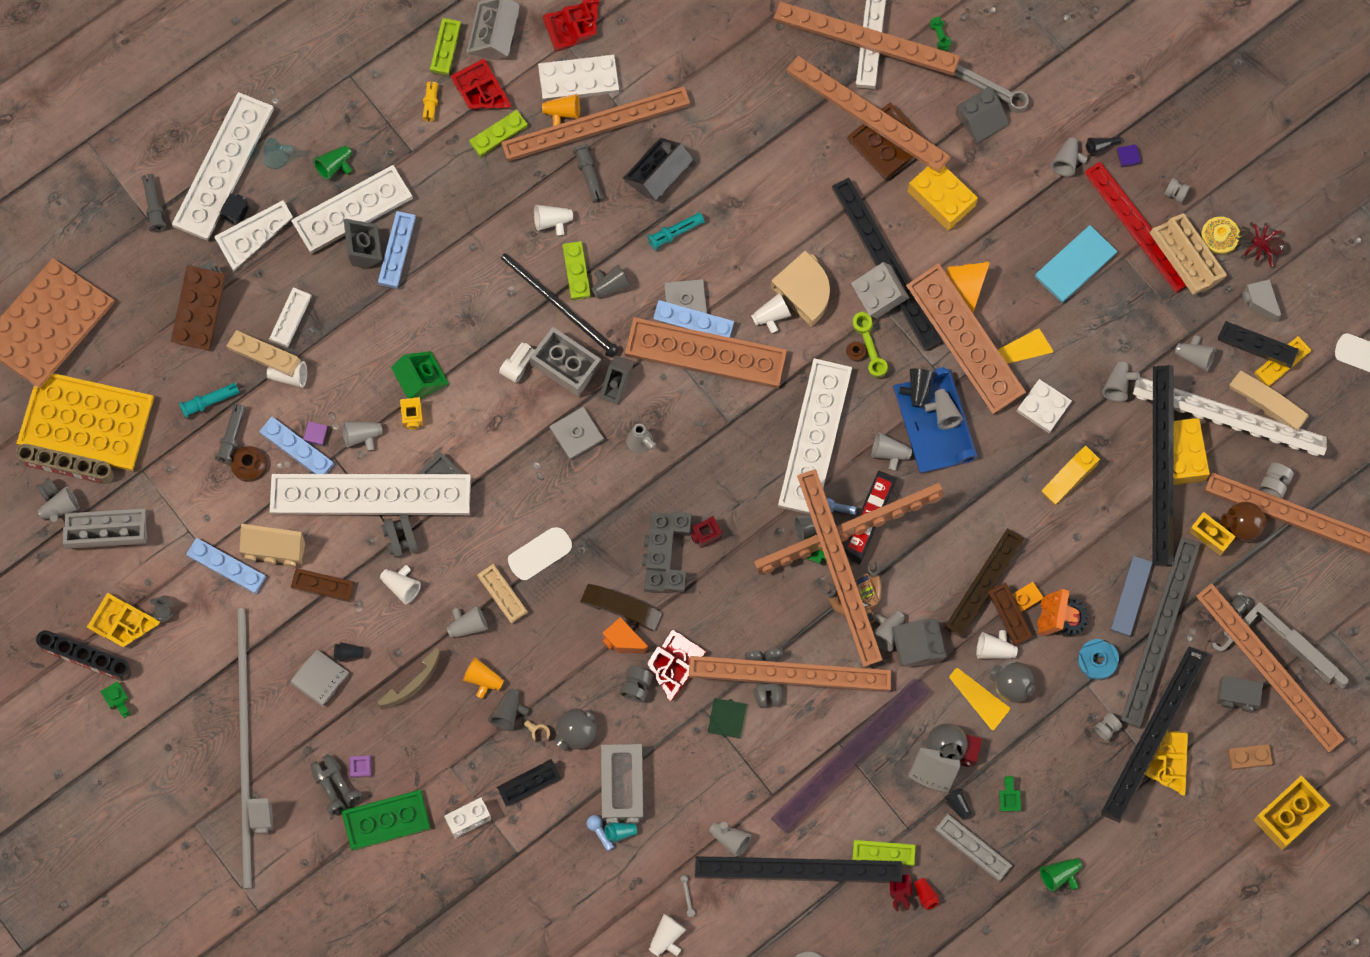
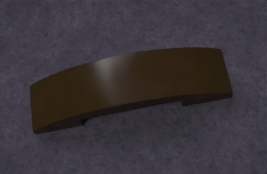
(622, 606)

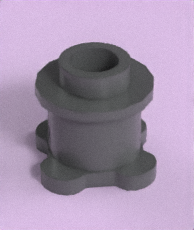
(1240, 604)
(162, 608)

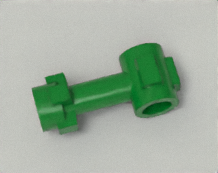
(944, 41)

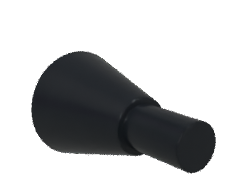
(1097, 145)

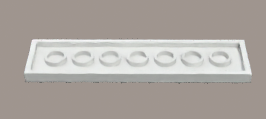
(222, 166)
(815, 430)

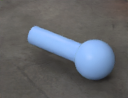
(841, 508)
(595, 824)

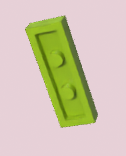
(445, 46)
(497, 133)
(576, 271)
(884, 852)

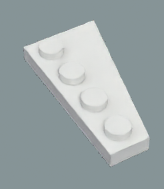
(248, 236)

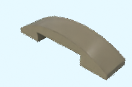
(393, 699)

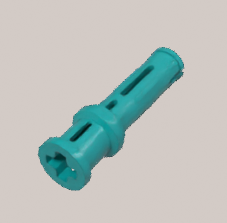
(667, 236)
(199, 403)

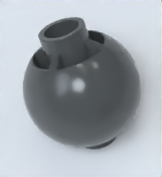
(1013, 681)
(575, 729)
(948, 740)

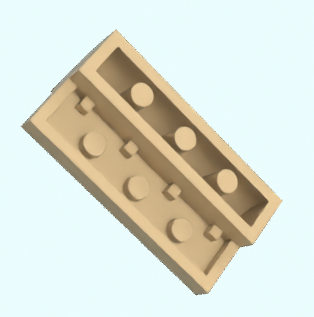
(1188, 254)

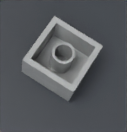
(880, 290)

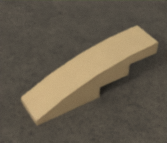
(1269, 400)

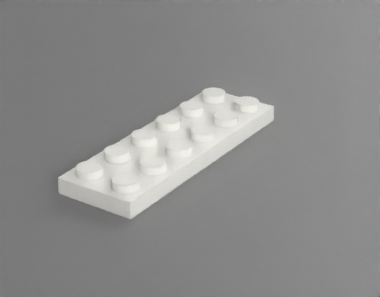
(359, 203)

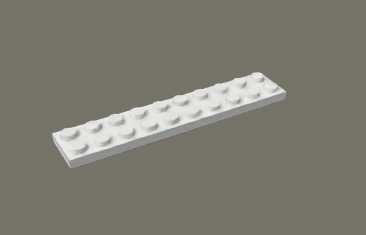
(1238, 419)
(370, 494)

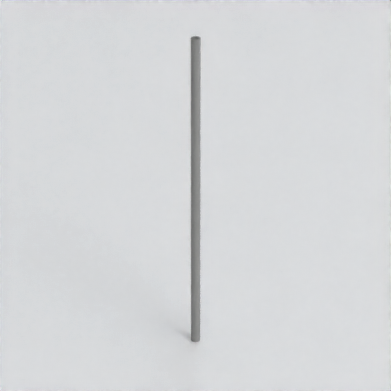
(244, 749)

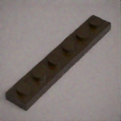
(984, 581)

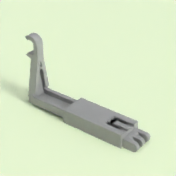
(1295, 643)

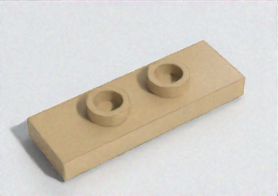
(502, 593)

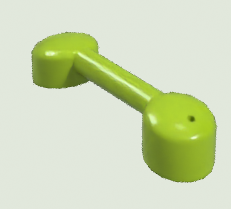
(877, 367)

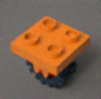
(1061, 615)

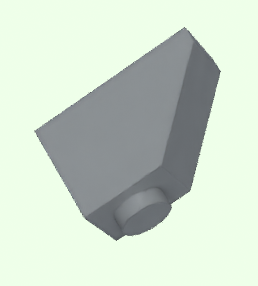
(1262, 300)
(260, 815)

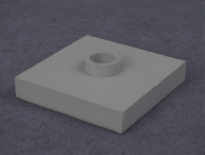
(686, 294)
(576, 433)

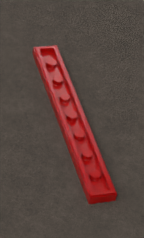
(1133, 222)

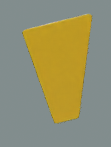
(1026, 347)
(986, 704)

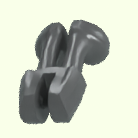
(771, 655)
(324, 777)

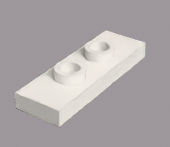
(290, 317)

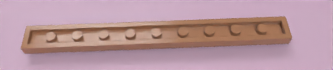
(867, 38)
(868, 114)
(595, 124)
(1290, 513)
(855, 526)
(839, 567)
(1270, 668)
(789, 673)

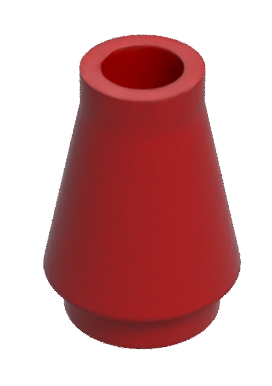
(928, 897)

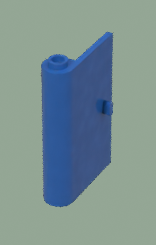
(930, 445)

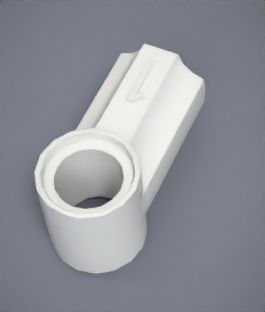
(515, 366)

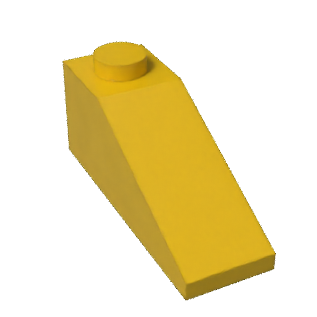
(1071, 475)

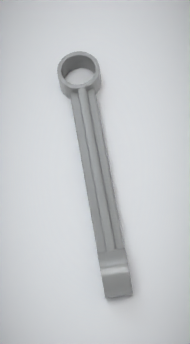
(999, 91)

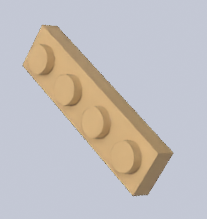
(263, 353)

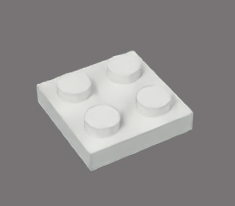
(1044, 406)

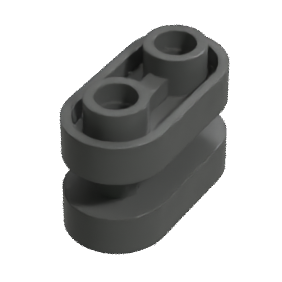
(395, 547)

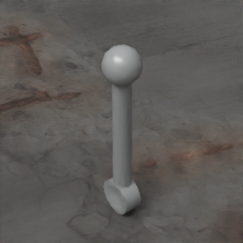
(690, 913)

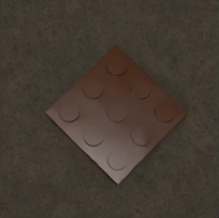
(877, 150)

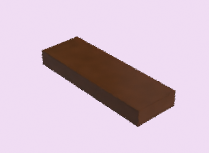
(322, 585)
(1009, 614)

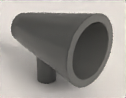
(610, 283)
(804, 527)
(505, 712)

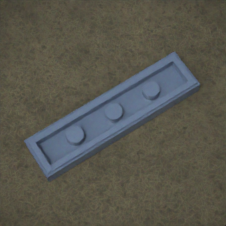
(1131, 596)

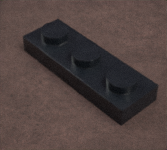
(528, 782)

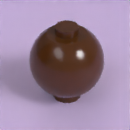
(1244, 521)

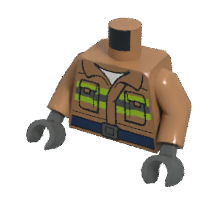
(869, 590)

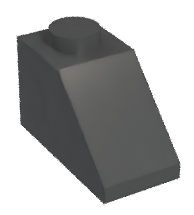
(616, 379)

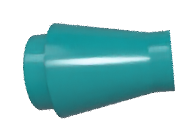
(618, 831)

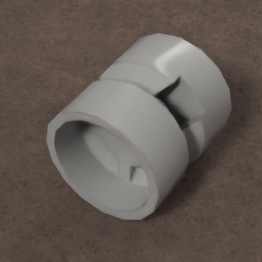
(1277, 478)

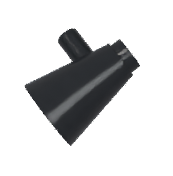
(919, 386)

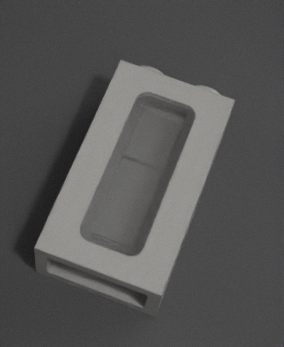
(622, 783)

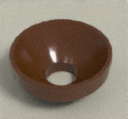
(252, 472)

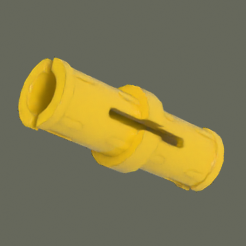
(430, 101)

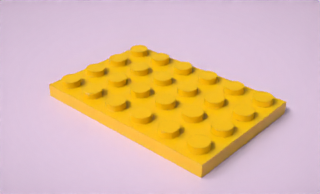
(87, 420)

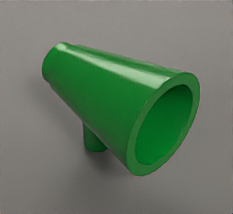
(330, 162)
(1060, 872)

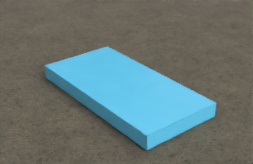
(1075, 264)

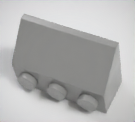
(493, 28)

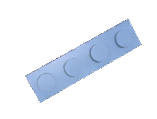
(396, 249)
(692, 319)
(296, 447)
(226, 566)

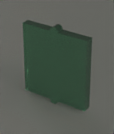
(727, 718)

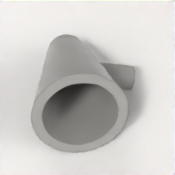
(1065, 160)
(1199, 355)
(1117, 385)
(946, 411)
(359, 432)
(641, 441)
(888, 448)
(60, 504)
(469, 623)
(884, 633)
(732, 839)

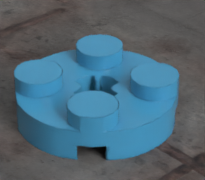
(1102, 649)

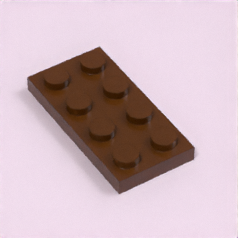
(198, 307)

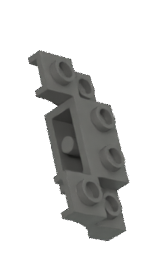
(658, 557)

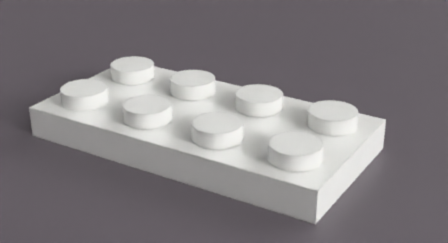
(580, 76)

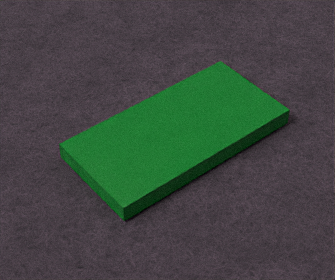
(386, 820)

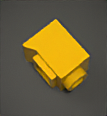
(411, 422)

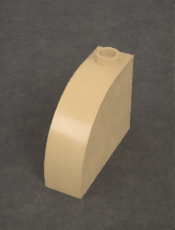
(804, 288)

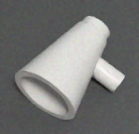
(551, 216)
(770, 312)
(297, 379)
(401, 585)
(995, 648)
(666, 935)

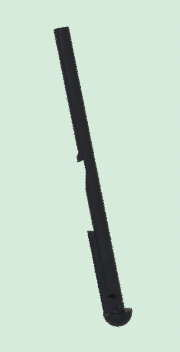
(611, 350)

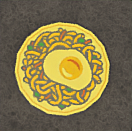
(1220, 235)

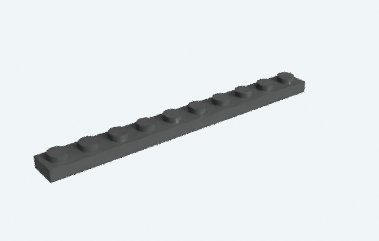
(1160, 632)

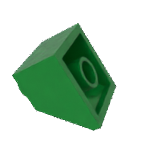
(419, 374)

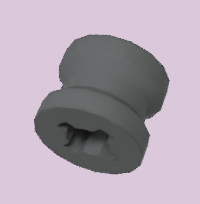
(47, 489)

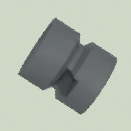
(636, 684)

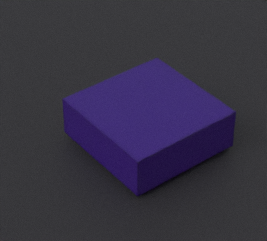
(1128, 155)

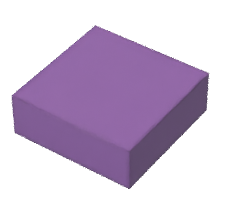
(315, 433)
(360, 766)

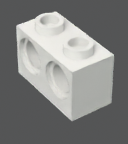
(467, 818)

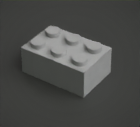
(565, 361)

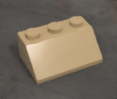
(271, 545)

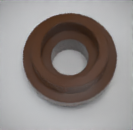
(855, 356)

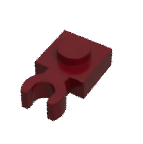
(901, 891)

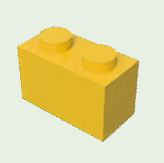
(1212, 534)

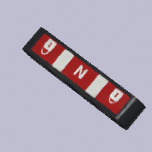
(876, 498)
(76, 649)

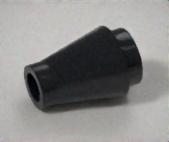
(347, 651)
(958, 803)

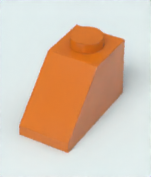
(623, 639)

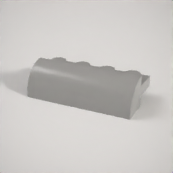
(105, 528)

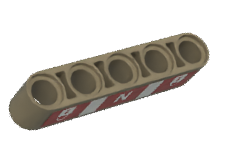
(58, 457)

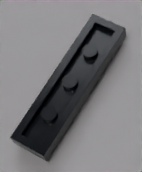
(1258, 344)

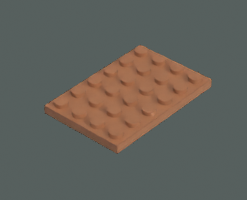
(49, 322)

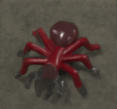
(1263, 245)

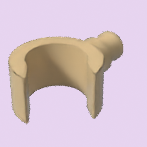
(533, 728)

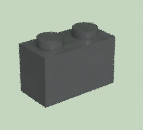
(1239, 693)

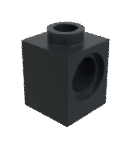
(234, 209)

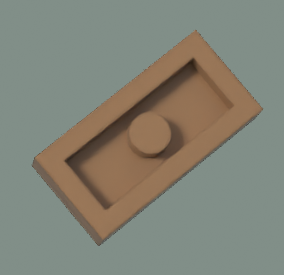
(1250, 757)

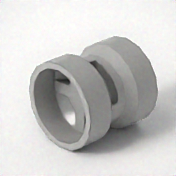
(1172, 189)
(1108, 726)

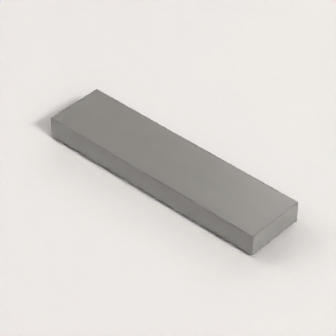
(973, 847)

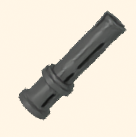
(586, 165)
(154, 211)
(228, 442)

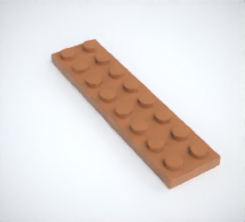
(966, 338)
(705, 352)

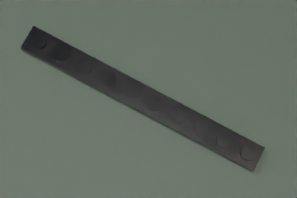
(879, 253)
(1163, 466)
(1154, 734)
(798, 869)

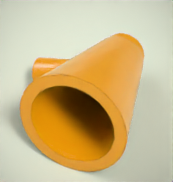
(562, 107)
(482, 676)

